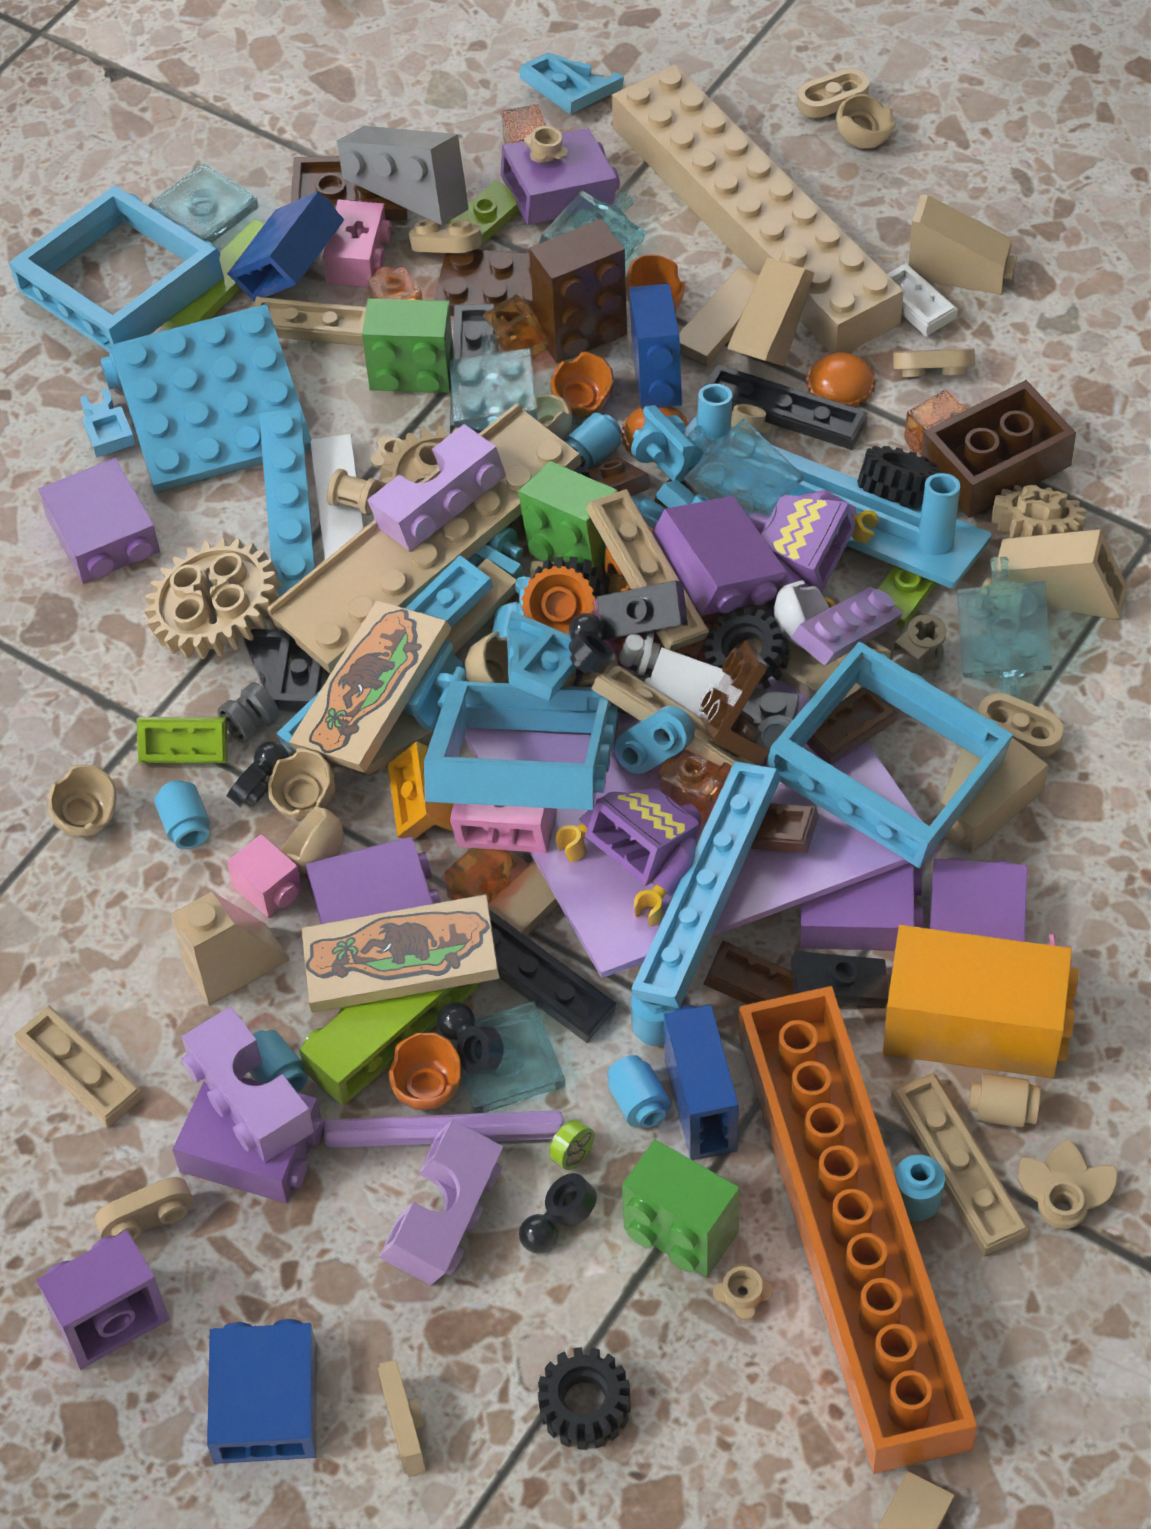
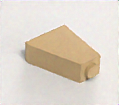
(958, 249)
(773, 310)
(1075, 568)
(1003, 796)
(224, 946)

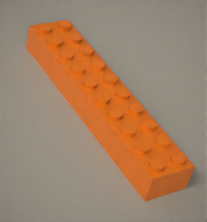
(856, 1232)

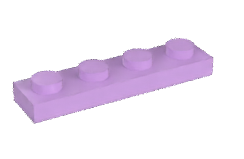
(847, 623)

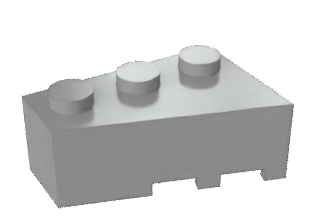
(407, 168)

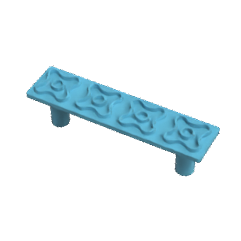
(916, 539)

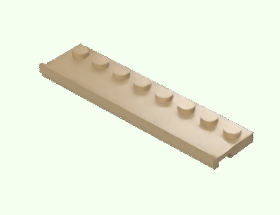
(338, 594)

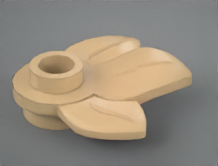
(1066, 1180)

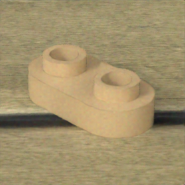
(826, 93)
(446, 238)
(950, 360)
(1025, 722)
(145, 1208)

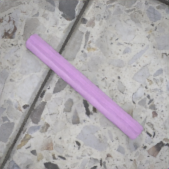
(424, 1128)

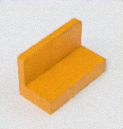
(407, 786)

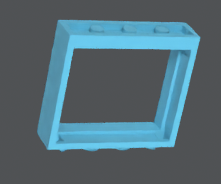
(148, 311)
(519, 781)
(855, 802)

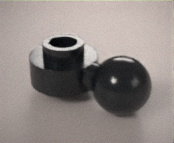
(587, 647)
(251, 784)
(477, 1046)
(567, 1203)

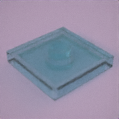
(206, 203)
(526, 1066)

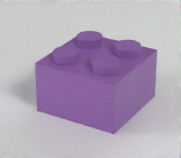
(103, 1298)

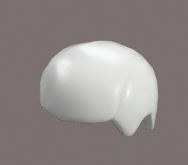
(796, 606)

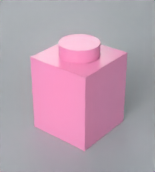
(265, 876)

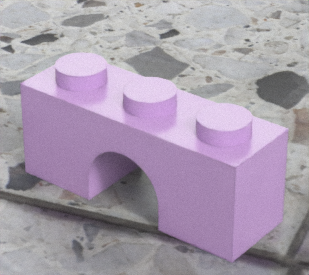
(417, 510)
(265, 1115)
(428, 1240)

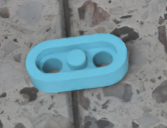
(651, 741)

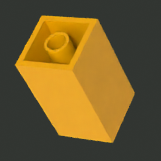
(980, 1002)

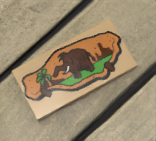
(371, 685)
(399, 953)

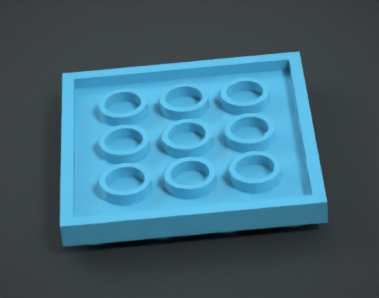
(201, 394)

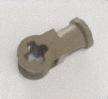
(920, 645)

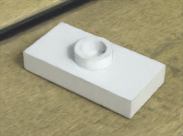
(922, 302)

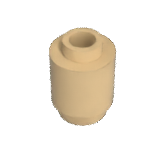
(1004, 1100)

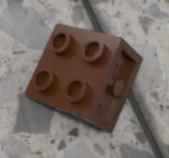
(723, 705)

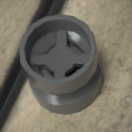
(249, 712)

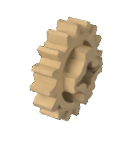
(1036, 512)

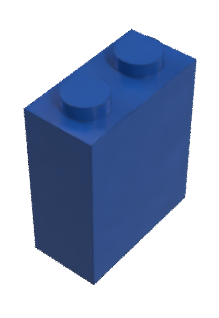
(286, 246)
(655, 346)
(700, 1081)
(262, 1392)

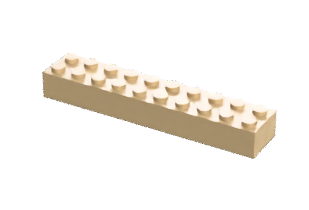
(755, 206)

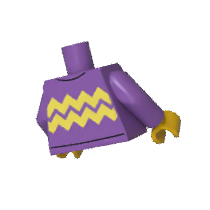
(811, 535)
(644, 836)

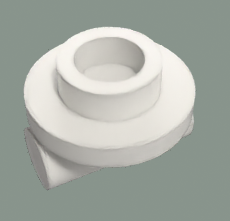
(640, 652)

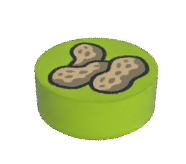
(571, 1144)

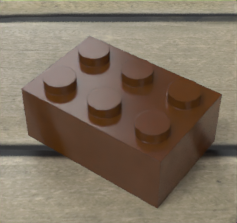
(579, 289)
(1000, 445)

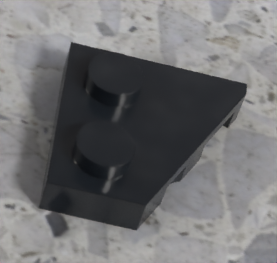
(284, 668)

